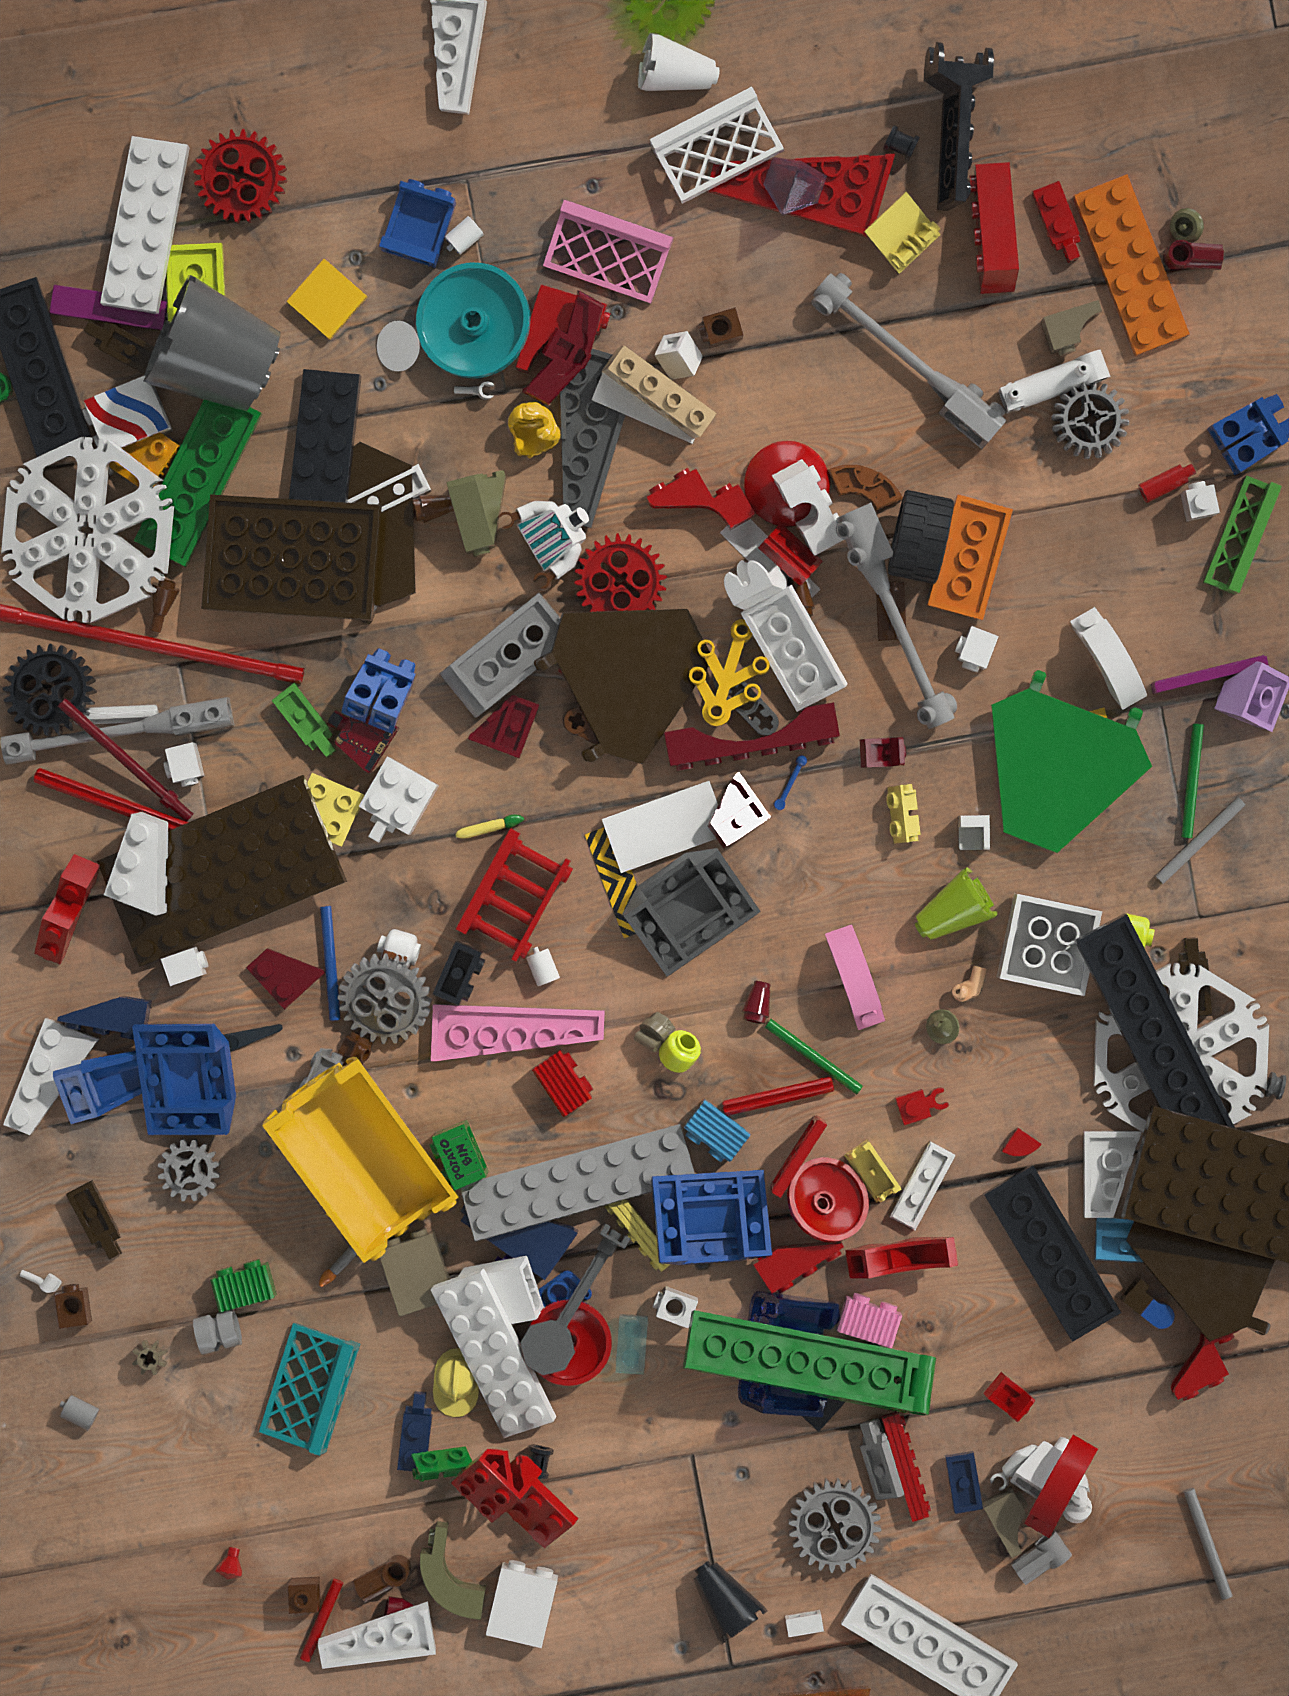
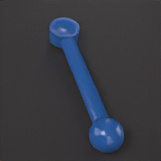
(780, 803)

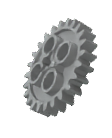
(397, 979)
(812, 1535)

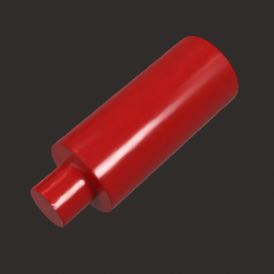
(1165, 482)

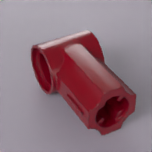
(1196, 256)

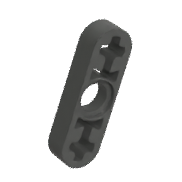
(765, 713)

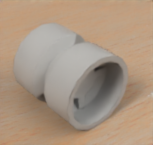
(217, 1331)

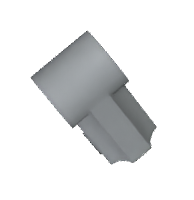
(1045, 1555)

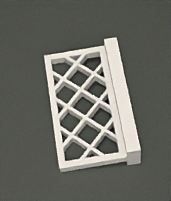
(710, 122)

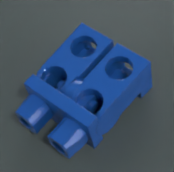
(1260, 427)
(382, 679)

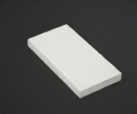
(662, 826)

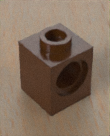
(728, 317)
(68, 1318)
(304, 1595)

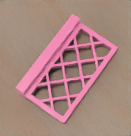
(616, 227)

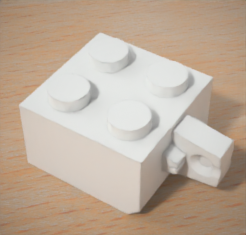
(397, 799)

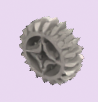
(1092, 432)

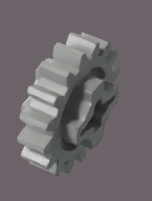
(177, 1163)

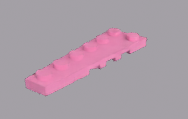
(493, 1029)

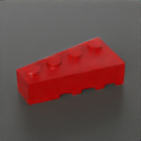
(995, 228)

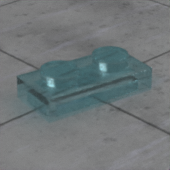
(631, 1344)

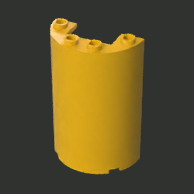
(358, 1157)

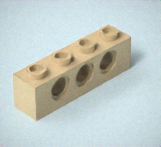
(658, 392)

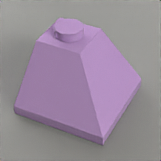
(1254, 695)

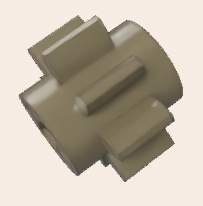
(141, 1359)

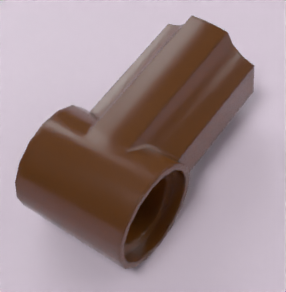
(381, 1579)

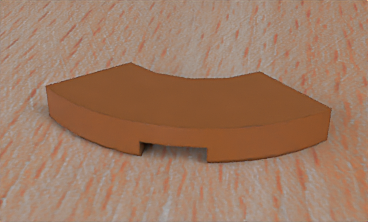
(864, 483)

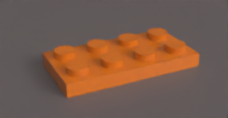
(970, 557)

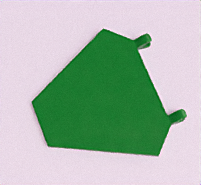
(1060, 764)

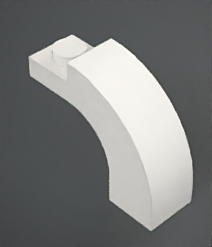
(1110, 657)

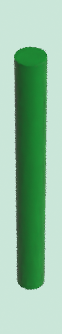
(1192, 780)
(813, 1056)

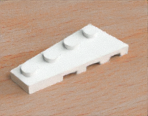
(456, 49)
(37, 1091)
(383, 1639)

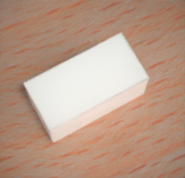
(804, 1623)

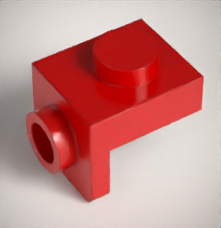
(1009, 1397)

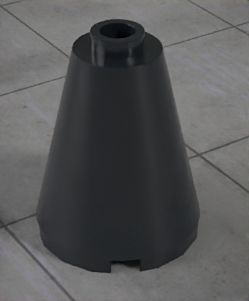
(726, 1601)

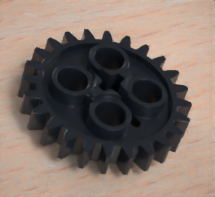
(39, 667)

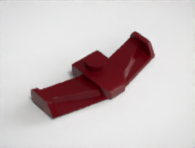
(568, 350)

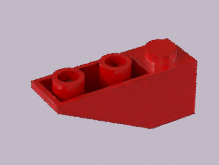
(794, 1260)

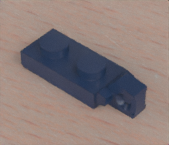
(415, 1431)

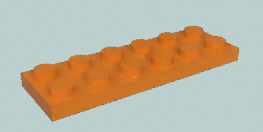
(1131, 265)

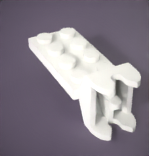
(784, 631)

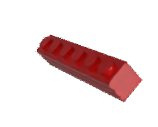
(905, 1466)

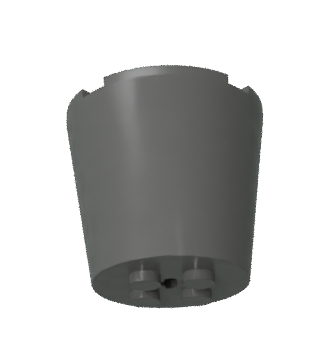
(213, 349)

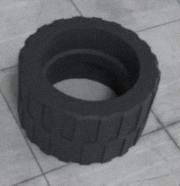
(920, 536)

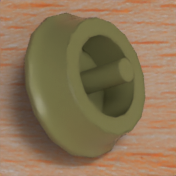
(1186, 225)
(942, 1026)

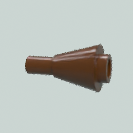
(162, 602)

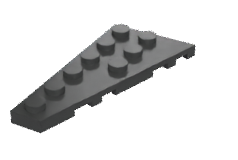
(587, 437)

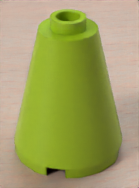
(955, 907)

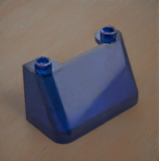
(797, 1314)

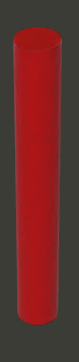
(321, 1620)

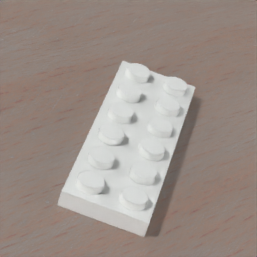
(145, 225)
(493, 1353)
(927, 1641)

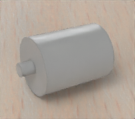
(79, 1412)

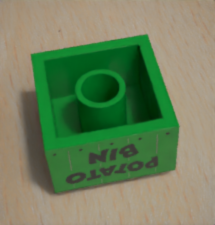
(459, 1155)

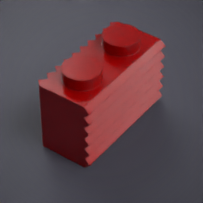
(562, 1082)

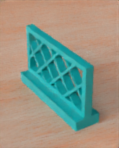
(332, 1397)

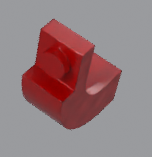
(1061, 1486)

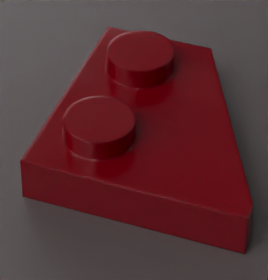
(507, 726)
(283, 975)

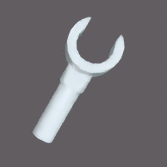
(475, 390)
(49, 1284)

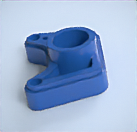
(560, 1288)

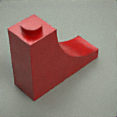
(551, 310)

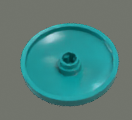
(473, 320)

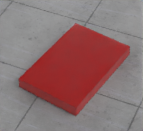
(798, 1155)

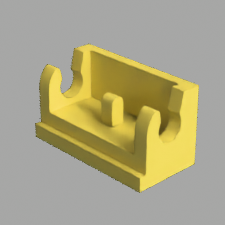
(872, 1171)

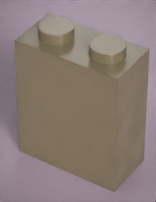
(413, 1269)

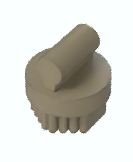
(654, 1031)

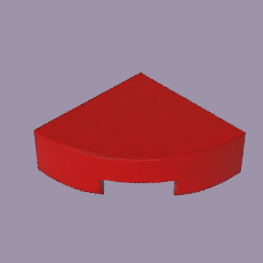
(1020, 1144)

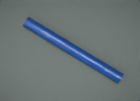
(330, 963)

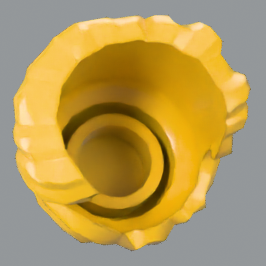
(533, 429)

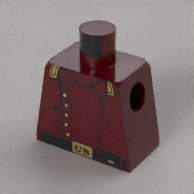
(360, 740)

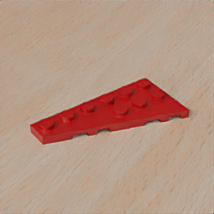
(848, 197)

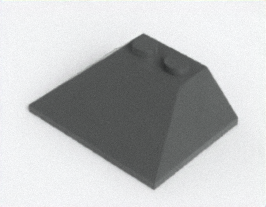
(688, 908)

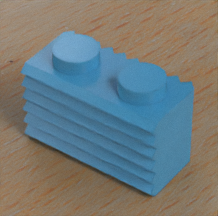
(717, 1131)

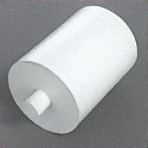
(463, 236)
(542, 966)

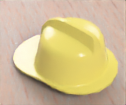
(454, 1385)

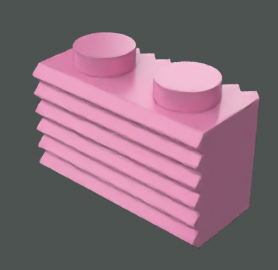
(868, 1320)

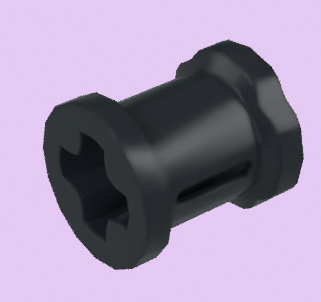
(901, 142)
(540, 1456)

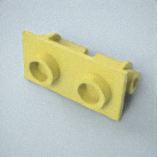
(902, 826)

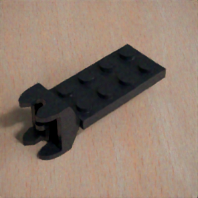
(956, 83)

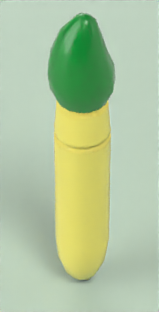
(490, 826)

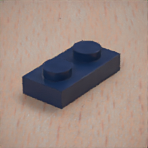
(964, 1482)

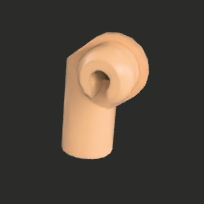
(971, 987)

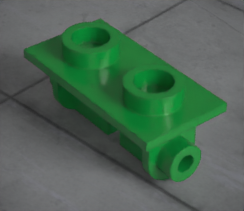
(447, 1461)

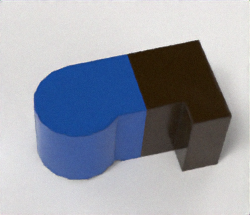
(1154, 1311)

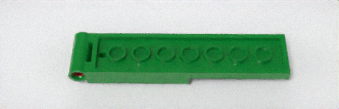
(810, 1363)

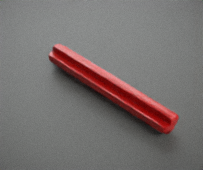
(778, 1096)

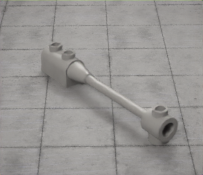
(962, 403)
(868, 551)
(176, 720)

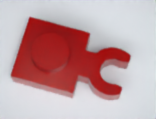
(916, 1106)

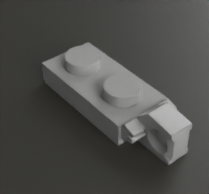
(880, 1461)

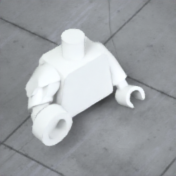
(1031, 1469)

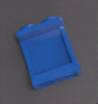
(418, 223)

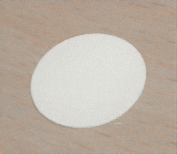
(398, 346)

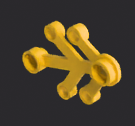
(727, 677)

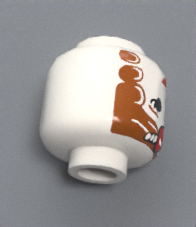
(400, 944)

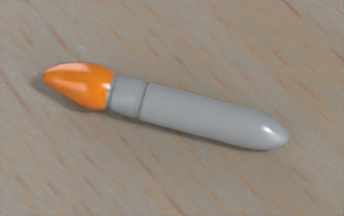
(330, 1274)

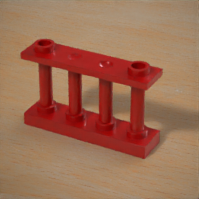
(500, 871)

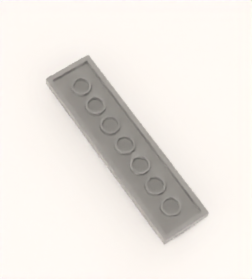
(574, 1182)

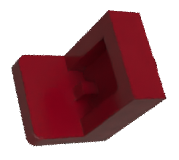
(882, 752)

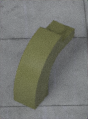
(451, 1593)

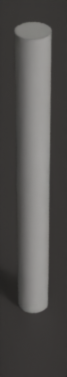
(1200, 840)
(1208, 1544)

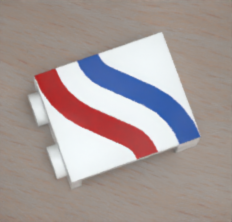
(127, 413)

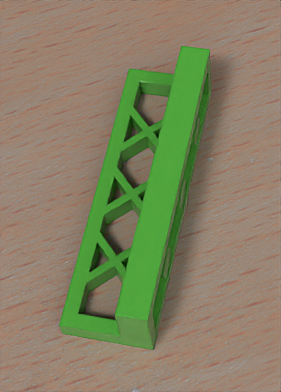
(1252, 538)

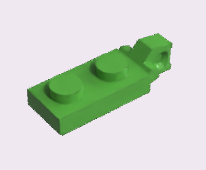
(304, 719)

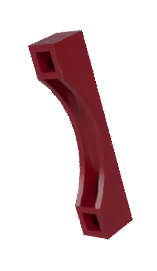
(812, 724)

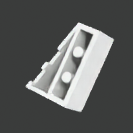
(141, 865)

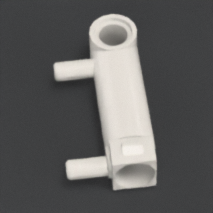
(1054, 381)

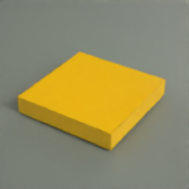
(327, 299)

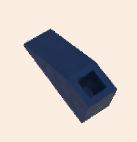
(111, 1015)

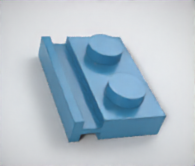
(1111, 1241)

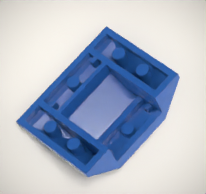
(185, 1078)
(711, 1217)

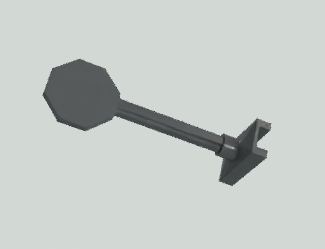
(549, 1344)

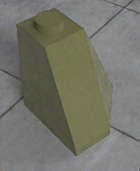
(477, 506)

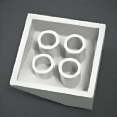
(1042, 946)

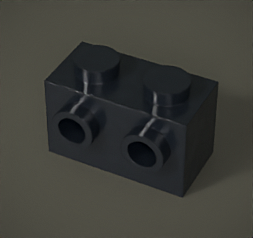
(457, 973)

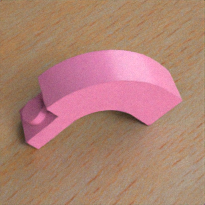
(855, 977)

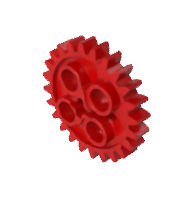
(250, 152)
(638, 560)

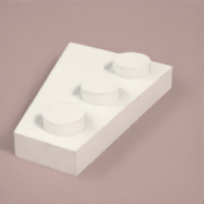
(1105, 1169)

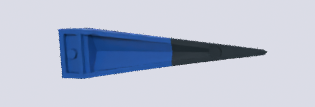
(114, 1079)

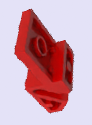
(512, 1487)

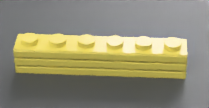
(638, 1231)

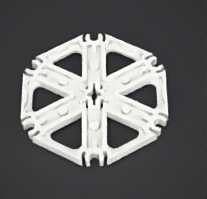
(105, 521)
(1207, 1041)

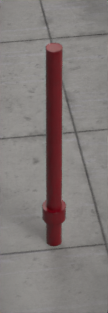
(167, 797)

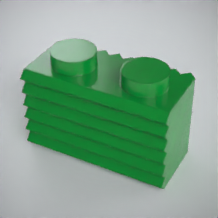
(243, 1286)

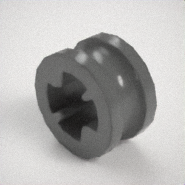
(1275, 1086)

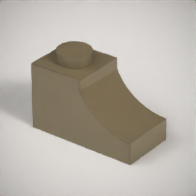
(1064, 328)
(1006, 1515)

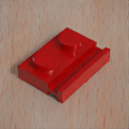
(790, 554)

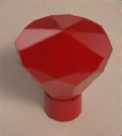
(230, 1565)

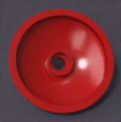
(762, 490)
(841, 1194)
(590, 1341)

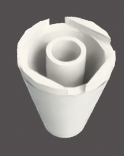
(674, 67)

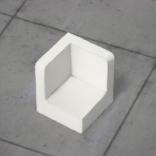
(678, 355)
(974, 832)

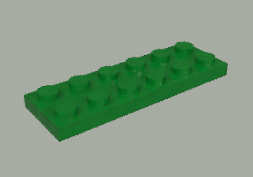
(198, 470)

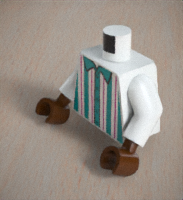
(552, 535)

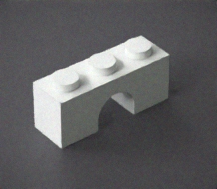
(800, 485)

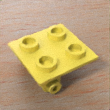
(902, 232)
(336, 806)

